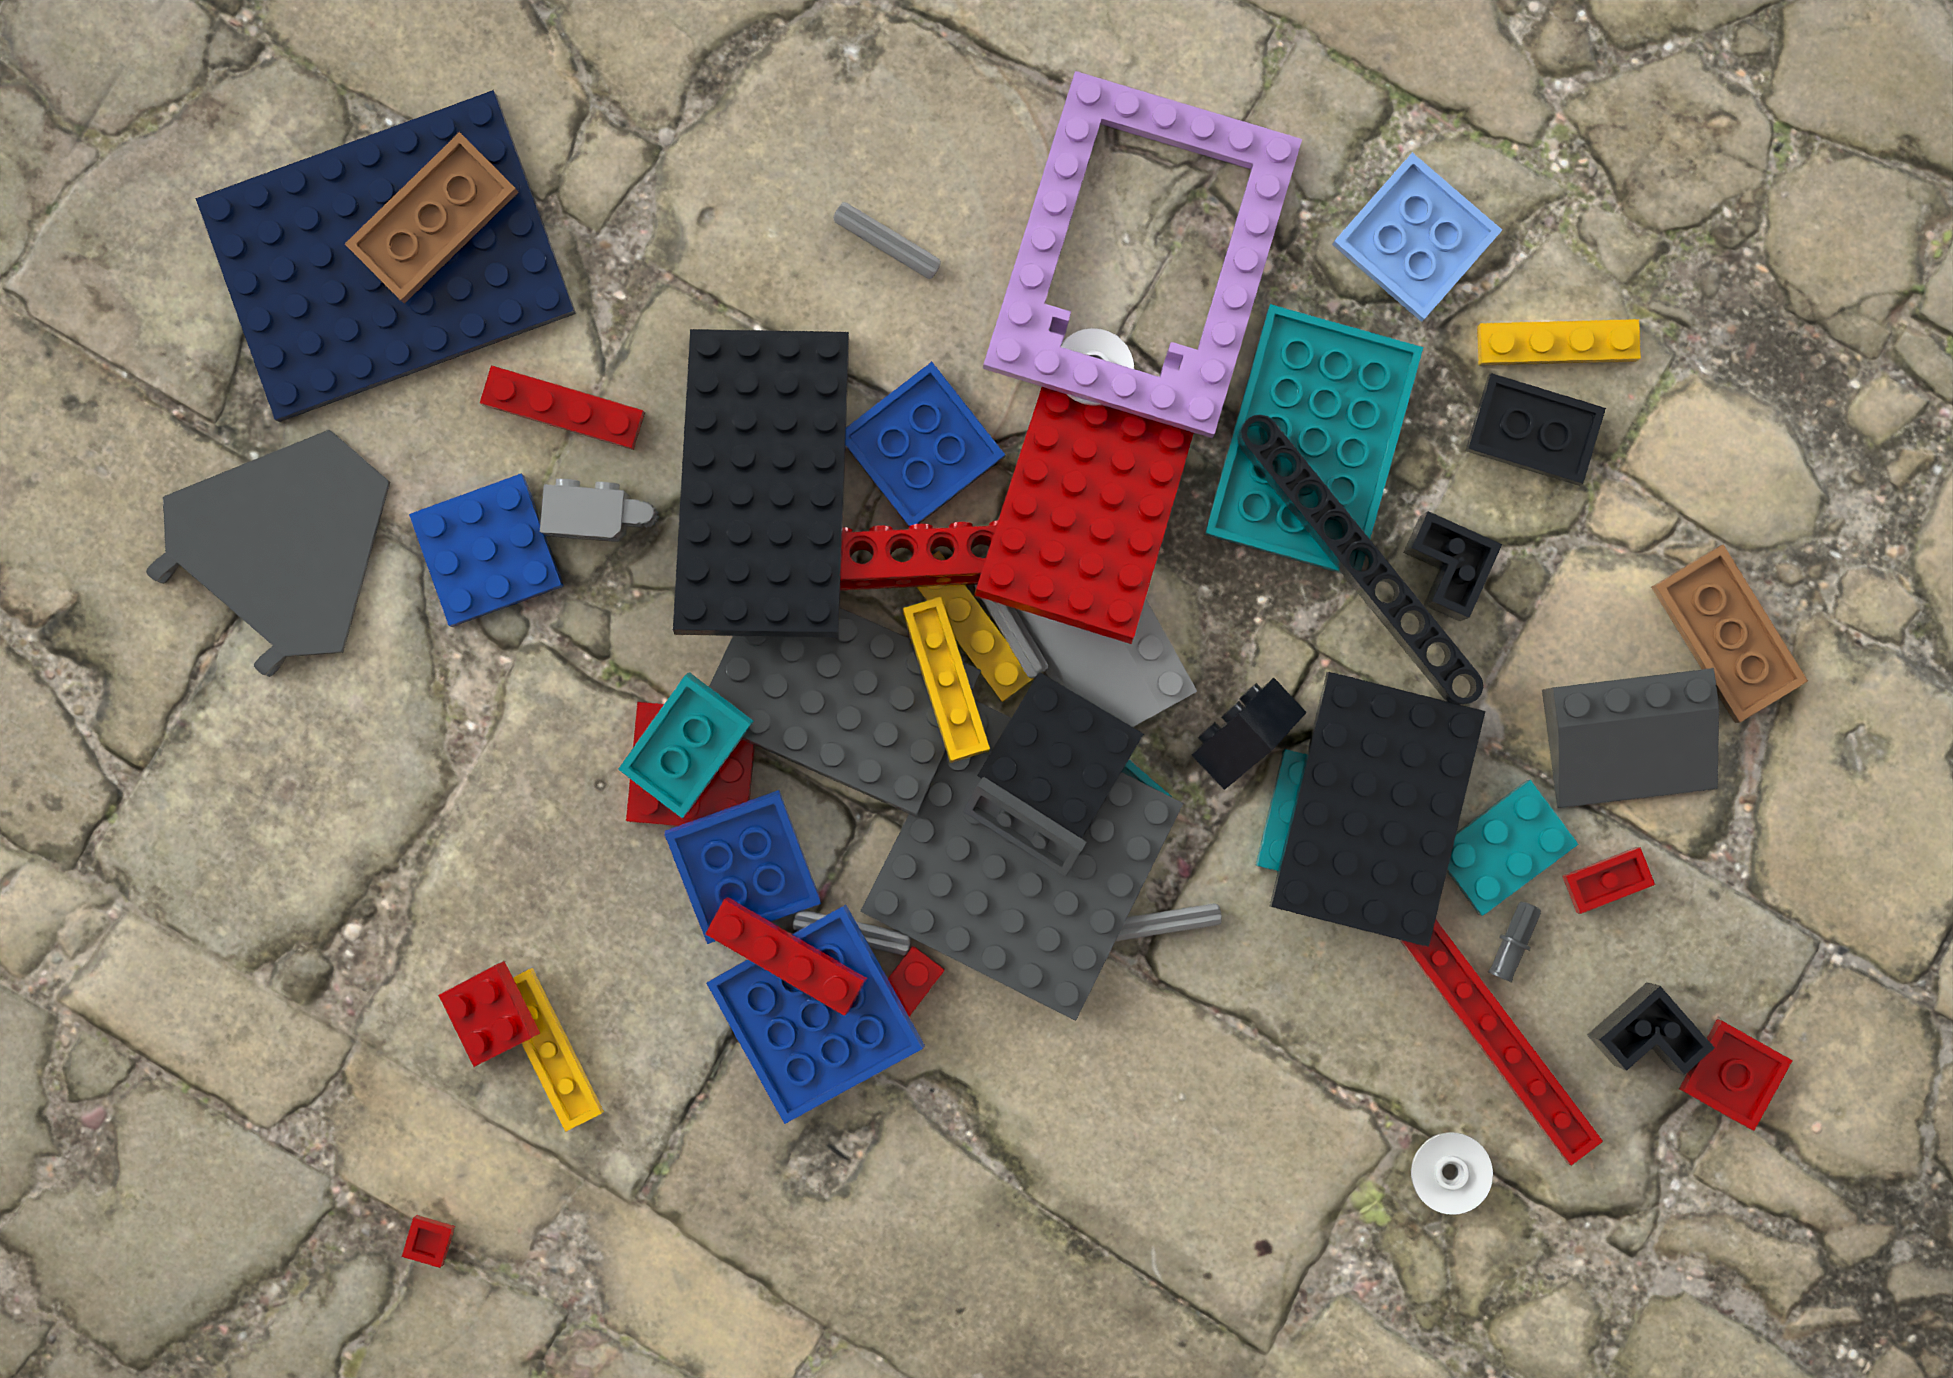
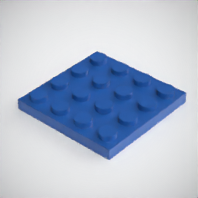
(803, 1046)

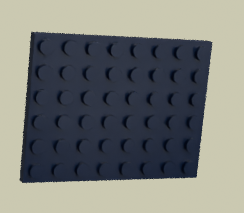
(322, 317)

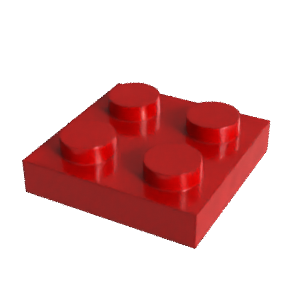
(489, 1013)
(1736, 1075)

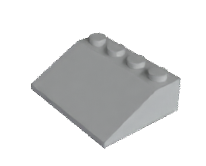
(1114, 675)

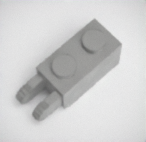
(592, 512)

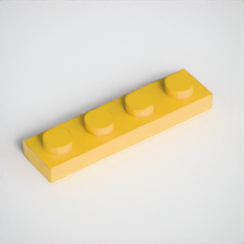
(1558, 342)
(979, 638)
(945, 679)
(555, 1059)

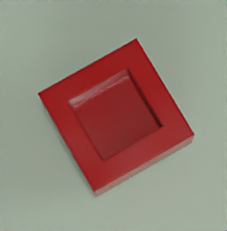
(428, 1241)

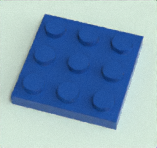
(922, 445)
(486, 550)
(744, 856)

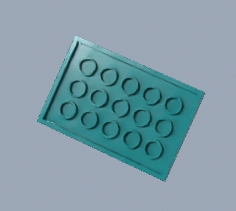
(1340, 406)

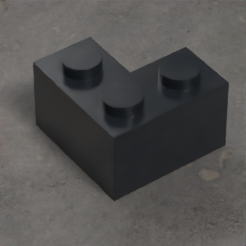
(1462, 562)
(1248, 732)
(1650, 1022)

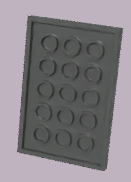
(841, 707)

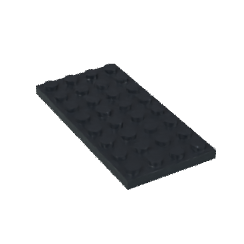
(762, 484)

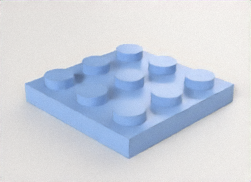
(1417, 237)

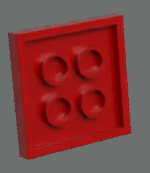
(726, 789)

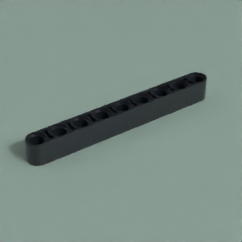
(1378, 568)

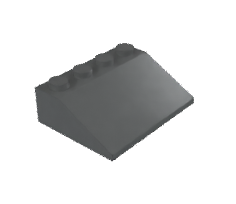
(1633, 737)

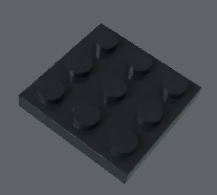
(1061, 754)

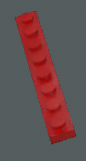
(1505, 1045)

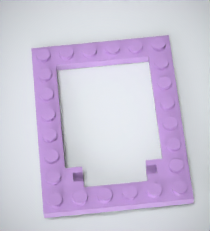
(1182, 395)

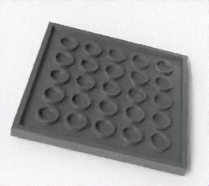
(1002, 907)

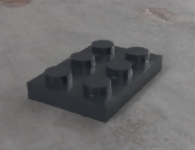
(1535, 429)

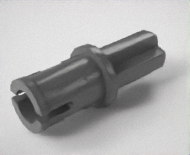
(1515, 941)

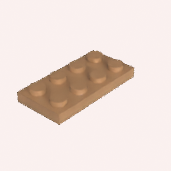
(431, 217)
(1729, 633)

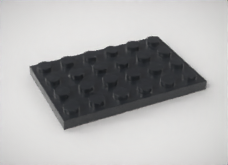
(1377, 809)

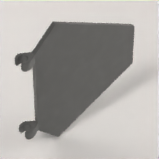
(281, 542)

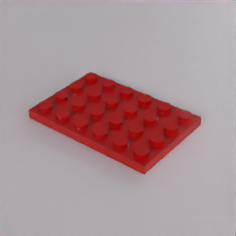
(1085, 515)

